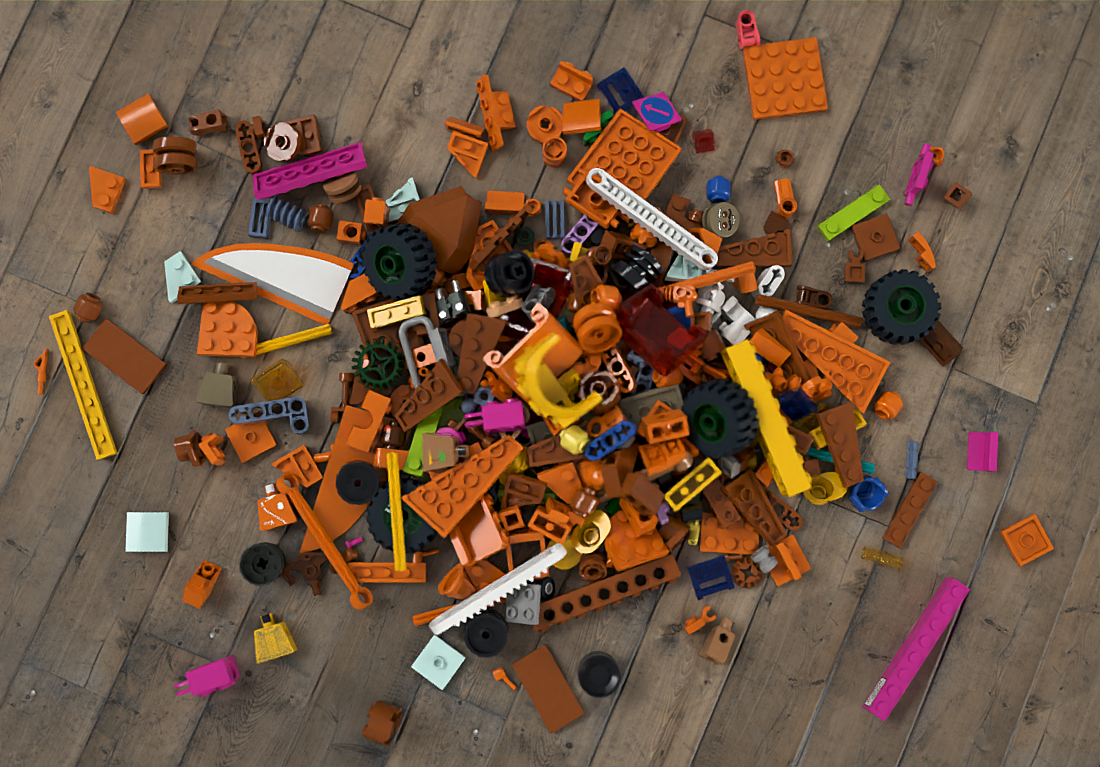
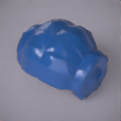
(868, 494)

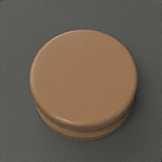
(342, 188)

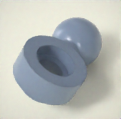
(469, 405)

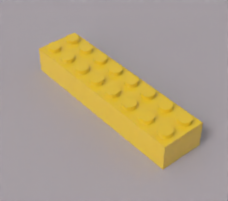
(772, 431)

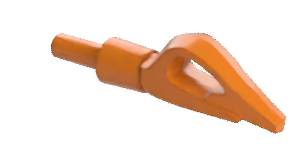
(41, 377)

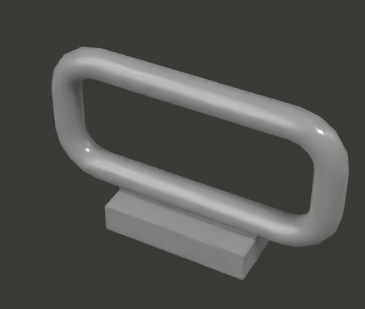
(439, 342)

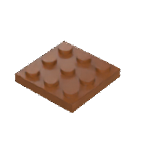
(388, 333)

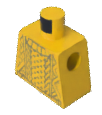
(272, 639)

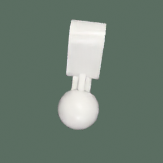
(770, 286)

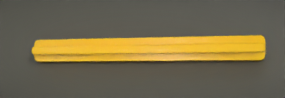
(396, 511)

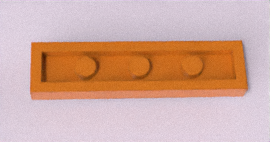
(386, 572)

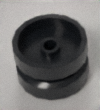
(509, 273)
(345, 482)
(485, 645)

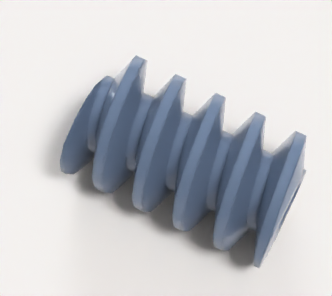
(287, 215)

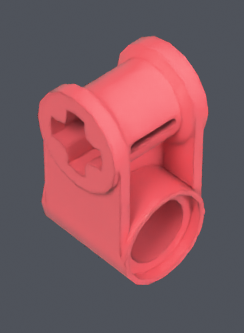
(747, 33)

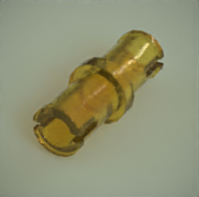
(882, 558)

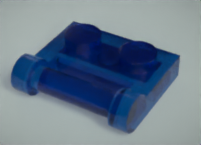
(625, 88)
(708, 571)

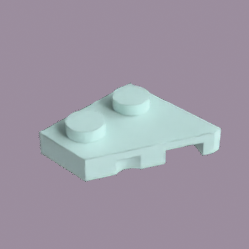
(401, 199)
(179, 273)

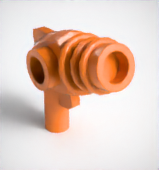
(682, 296)

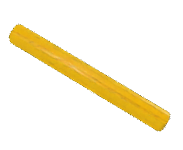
(293, 339)

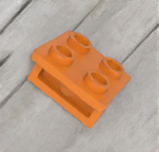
(790, 561)

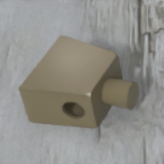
(218, 388)

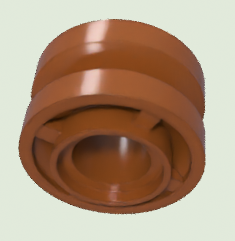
(592, 567)

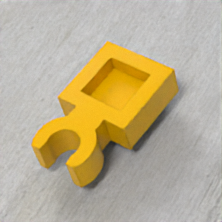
(570, 383)

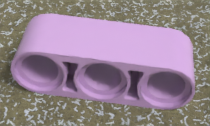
(572, 236)

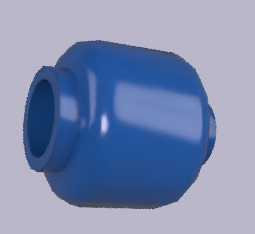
(718, 189)

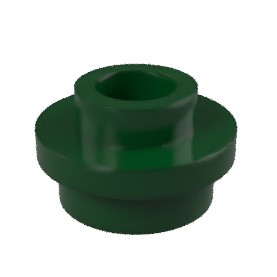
(527, 241)

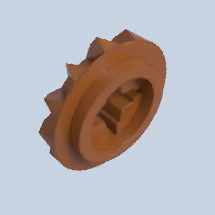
(738, 576)

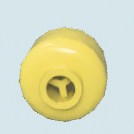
(574, 439)

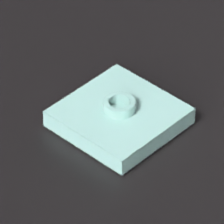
(438, 662)

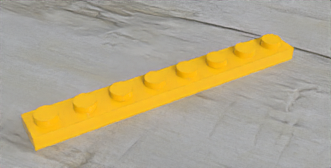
(83, 385)

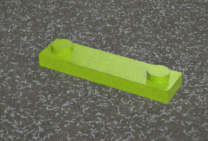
(853, 213)
(414, 461)

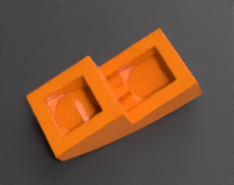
(926, 256)

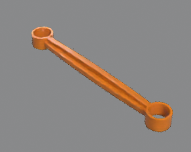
(324, 541)

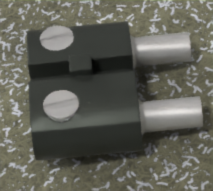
(453, 307)

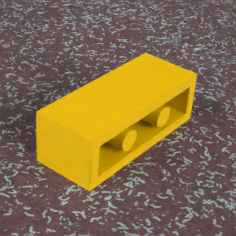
(692, 484)

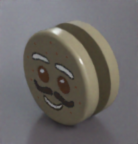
(721, 219)

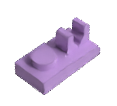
(662, 513)

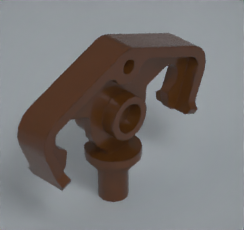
(310, 566)

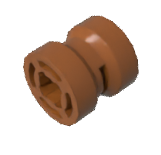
(602, 257)

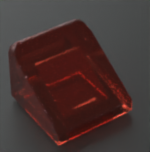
(703, 140)

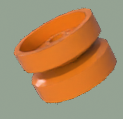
(597, 327)

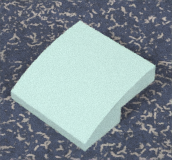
(147, 531)

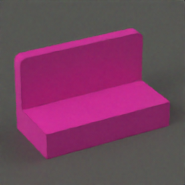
(982, 451)

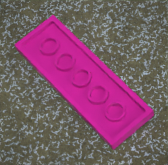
(308, 171)

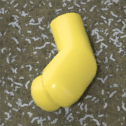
(694, 532)

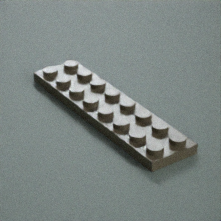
(633, 408)

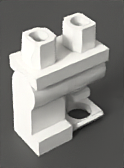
(710, 297)
(738, 317)

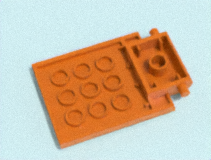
(629, 155)

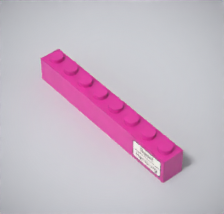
(916, 648)

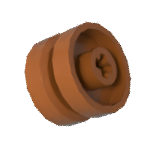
(174, 155)

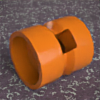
(554, 152)

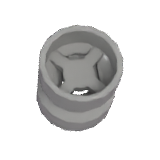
(764, 559)

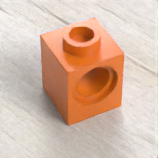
(344, 229)

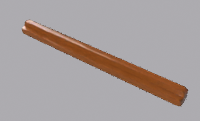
(807, 310)

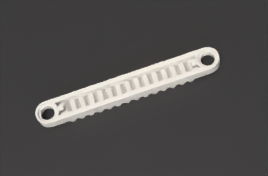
(651, 219)
(498, 588)

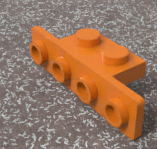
(496, 112)

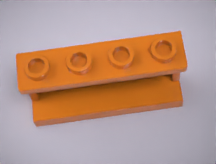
(479, 533)

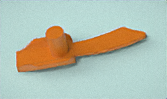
(698, 365)

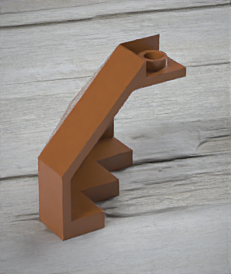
(450, 224)

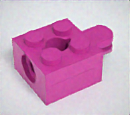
(499, 417)
(208, 677)

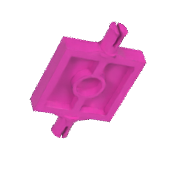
(918, 175)

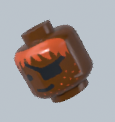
(393, 436)

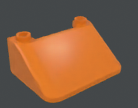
(557, 358)

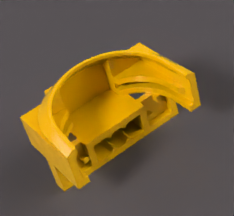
(543, 388)

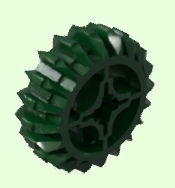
(362, 371)

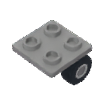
(525, 603)

